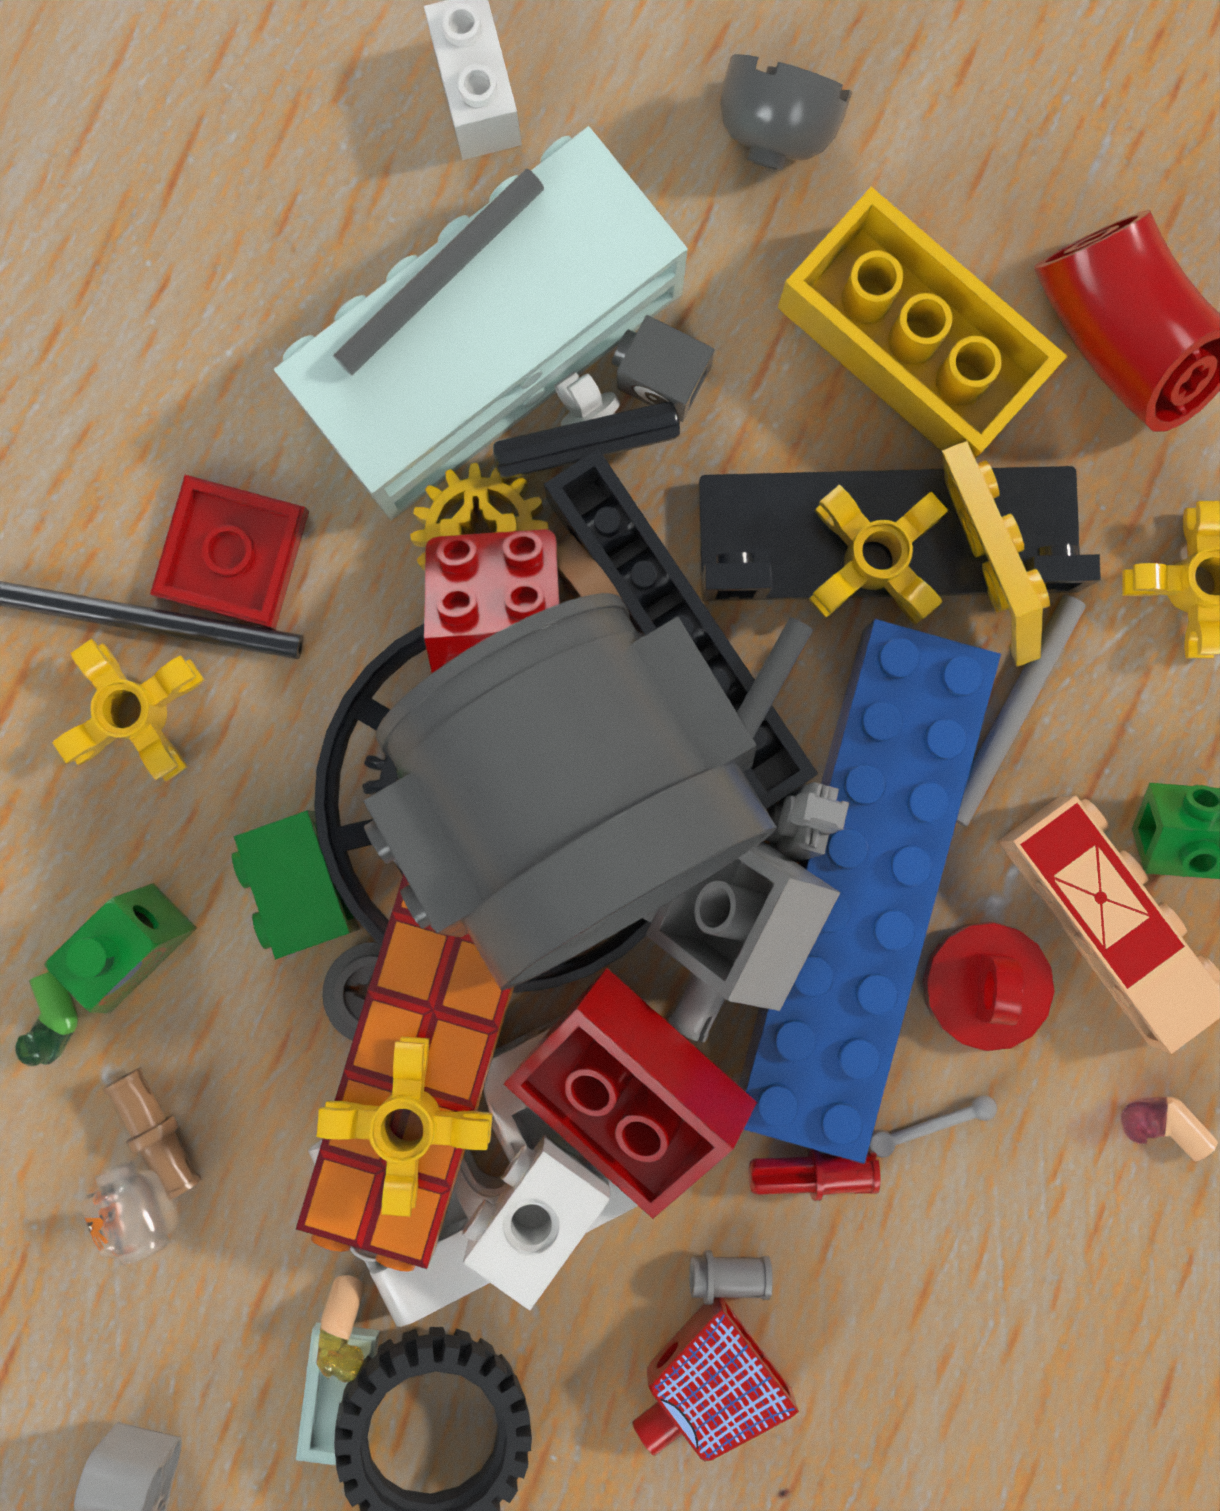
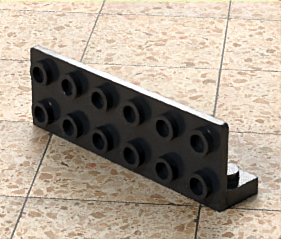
(771, 544)

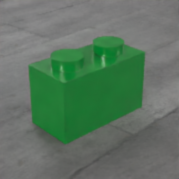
(290, 886)

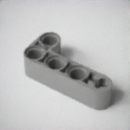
(129, 1471)

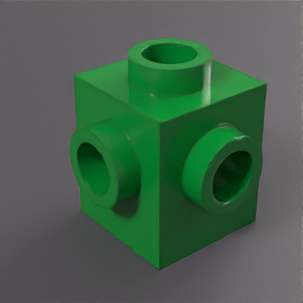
(1179, 830)

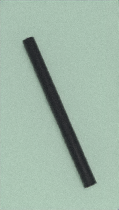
(151, 620)

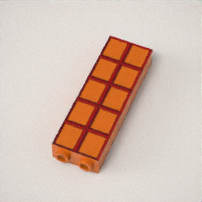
(418, 989)

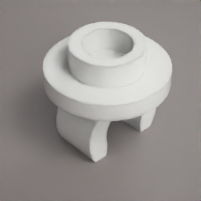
(584, 399)

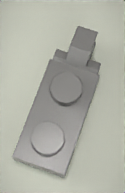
(806, 821)

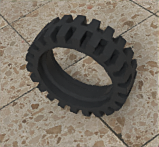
(418, 1356)

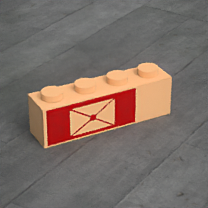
(1116, 922)

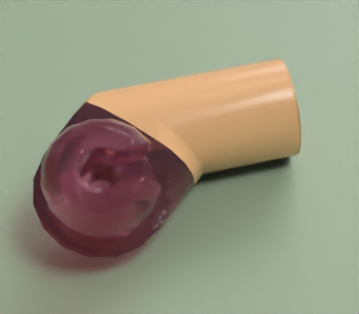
(1167, 1118)

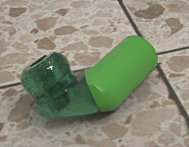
(53, 1026)

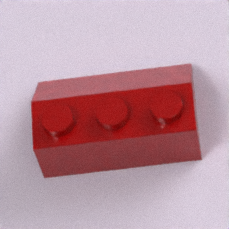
(632, 1095)

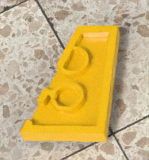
(1009, 585)

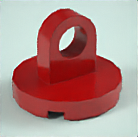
(988, 986)

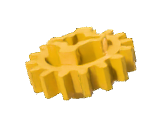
(476, 496)

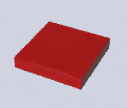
(229, 552)

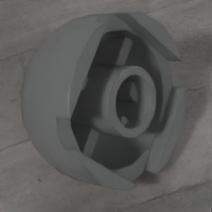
(781, 110)

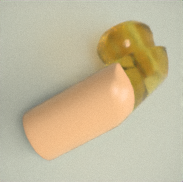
(337, 1321)

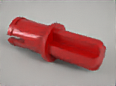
(815, 1175)

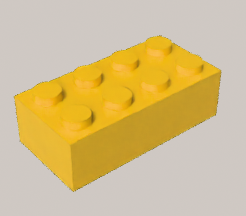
(918, 327)

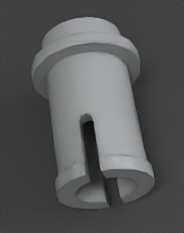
(730, 1277)

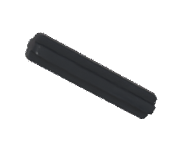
(574, 441)

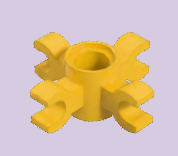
(845, 519)
(1179, 583)
(112, 688)
(356, 1121)

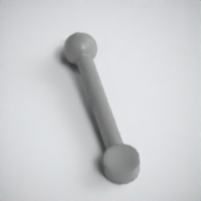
(884, 1143)

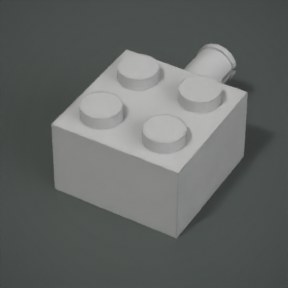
(742, 935)

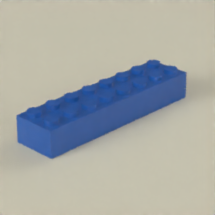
(903, 769)

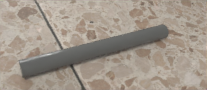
(439, 271)

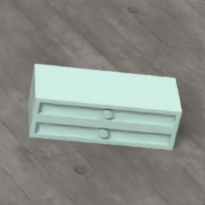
(498, 335)

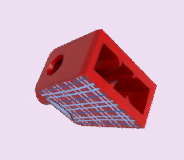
(713, 1387)

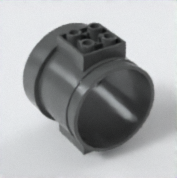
(563, 785)

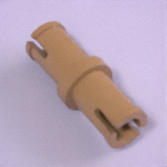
(152, 1133)

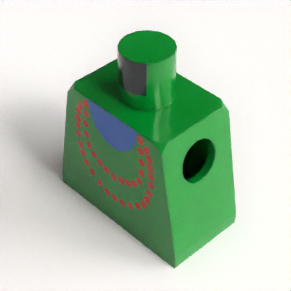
(116, 950)

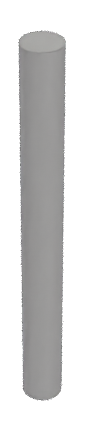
(1018, 705)

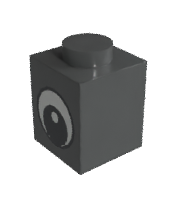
(662, 365)

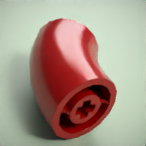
(1137, 320)

